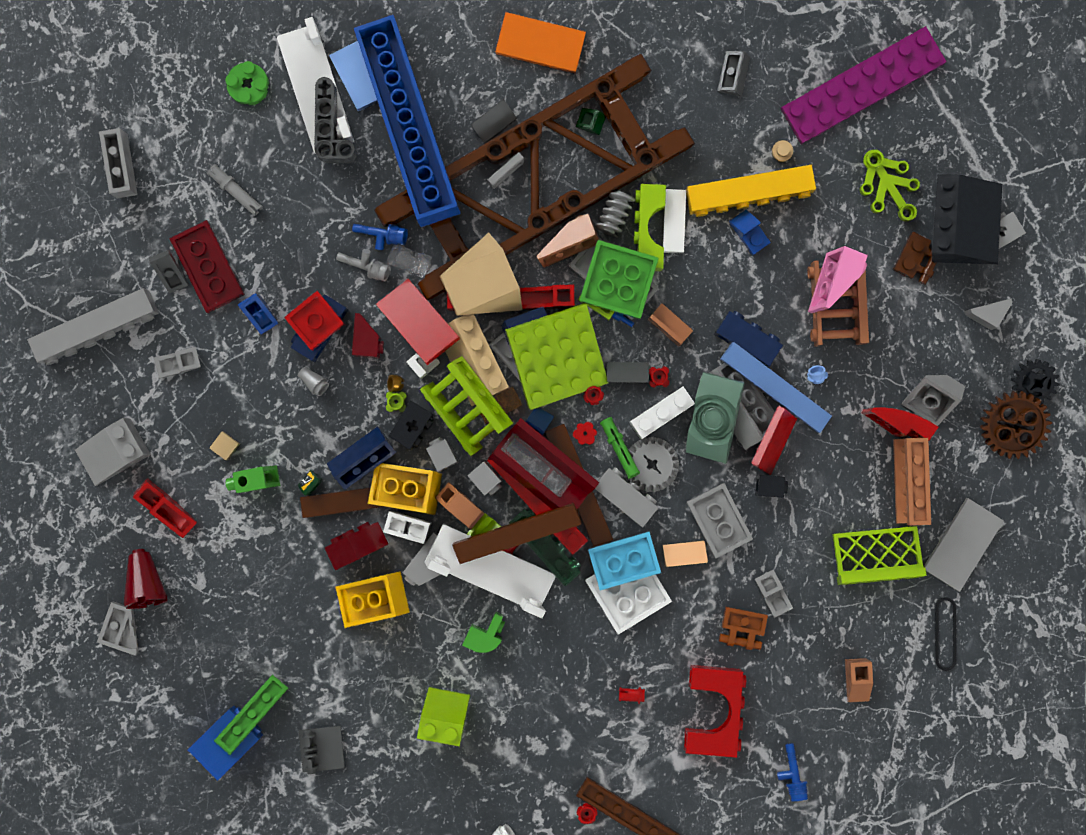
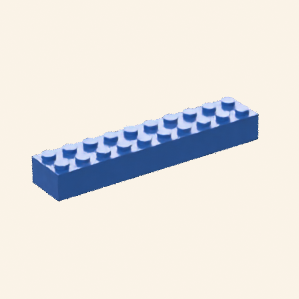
(407, 121)

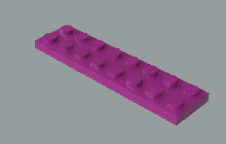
(863, 85)

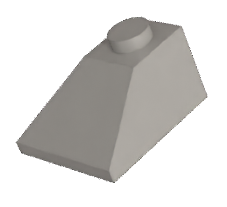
(935, 397)

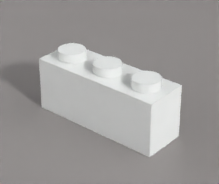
(662, 412)

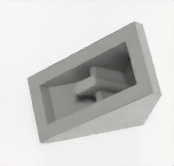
(991, 314)

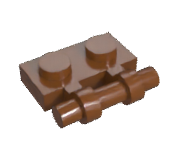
(743, 621)

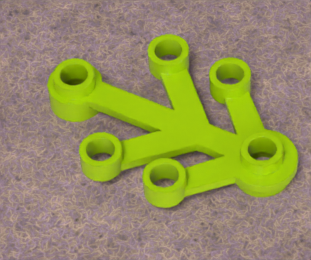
(888, 183)

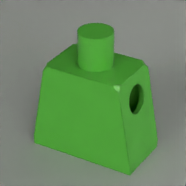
(253, 479)

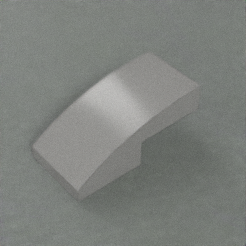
(177, 362)
(773, 594)

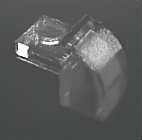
(409, 261)

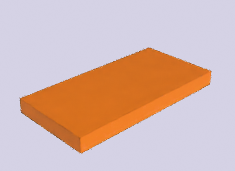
(540, 42)

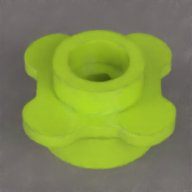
(391, 397)

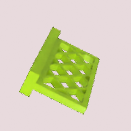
(879, 574)

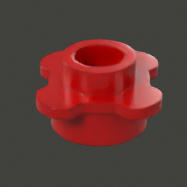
(663, 372)

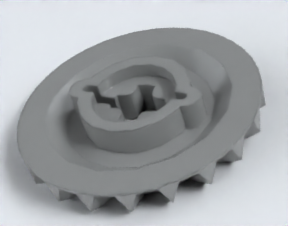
(666, 464)

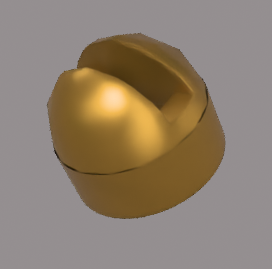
(394, 383)

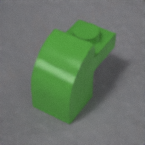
(485, 640)

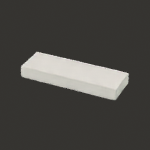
(674, 221)

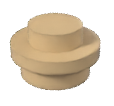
(782, 151)

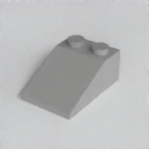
(112, 451)

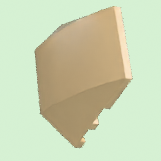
(482, 281)

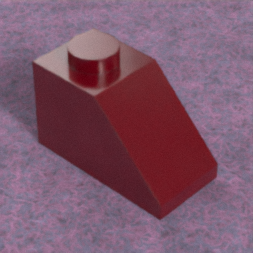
(365, 339)

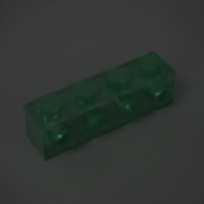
(552, 553)

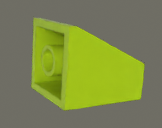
(443, 716)

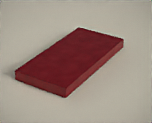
(207, 266)

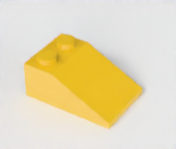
(405, 488)
(372, 599)

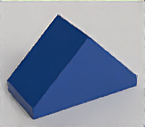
(258, 313)

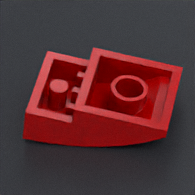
(901, 422)

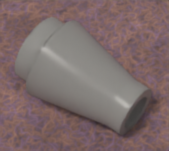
(313, 381)

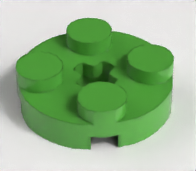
(236, 79)

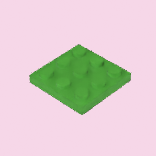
(618, 279)

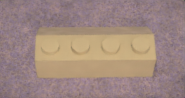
(477, 354)

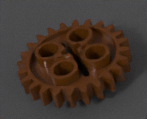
(1011, 441)

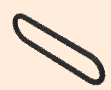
(937, 634)

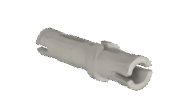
(227, 183)

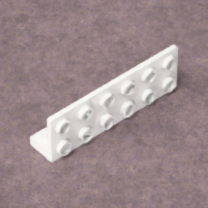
(305, 64)
(496, 572)

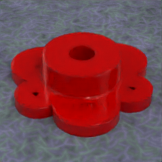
(582, 439)

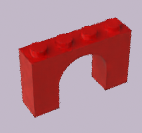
(723, 739)

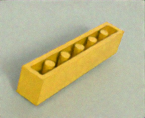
(750, 189)

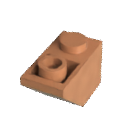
(459, 505)
(858, 679)

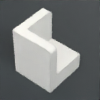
(420, 367)

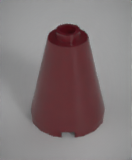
(143, 582)

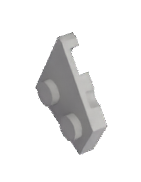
(119, 629)

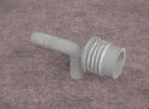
(376, 269)

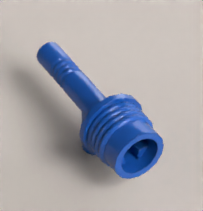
(393, 234)
(797, 788)

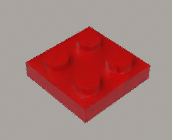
(314, 320)

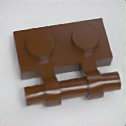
(912, 256)

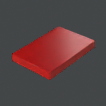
(774, 440)

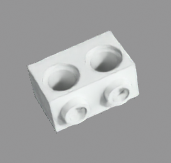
(407, 527)

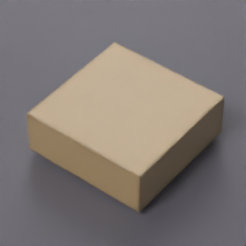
(224, 446)

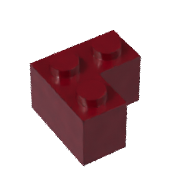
(355, 545)

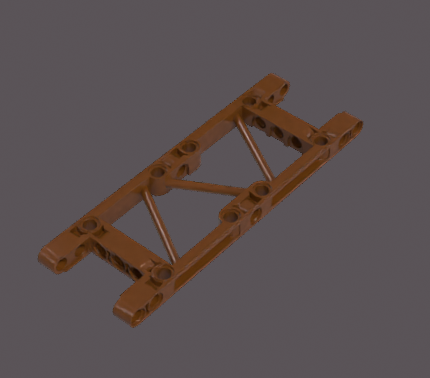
(517, 140)

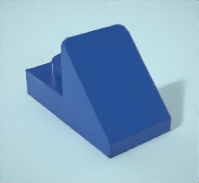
(749, 231)

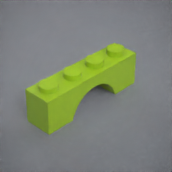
(651, 200)

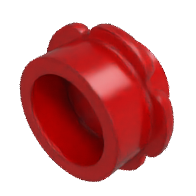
(599, 395)
(586, 819)

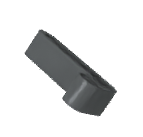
(330, 120)

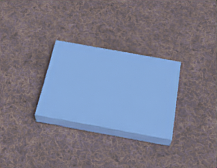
(354, 75)

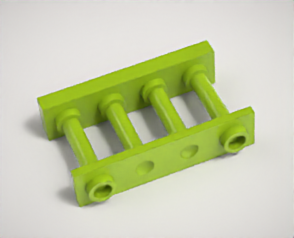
(481, 397)

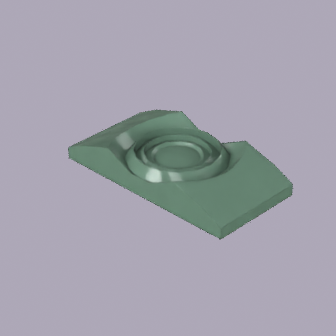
(714, 417)

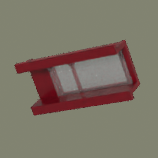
(542, 467)

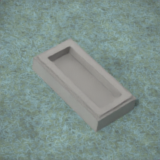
(506, 170)

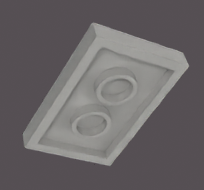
(719, 520)

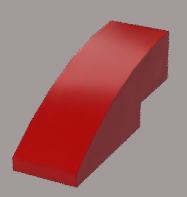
(164, 508)

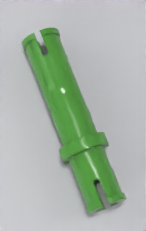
(608, 426)

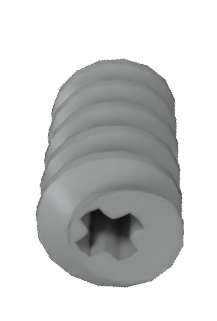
(614, 213)

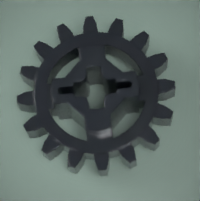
(1042, 377)

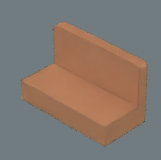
(670, 325)

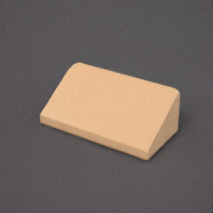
(685, 553)

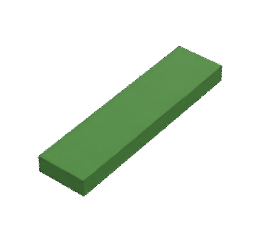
(251, 715)

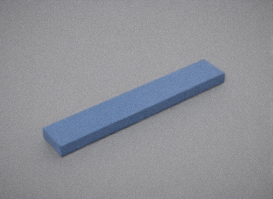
(775, 387)

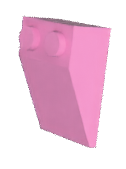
(837, 275)

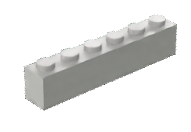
(93, 326)

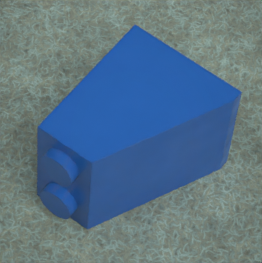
(212, 755)

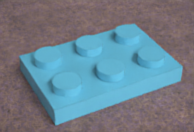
(624, 560)

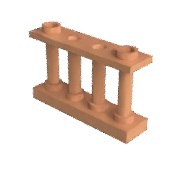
(858, 312)
(912, 481)

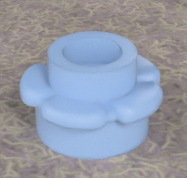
(817, 374)

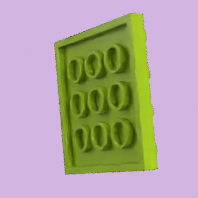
(557, 356)

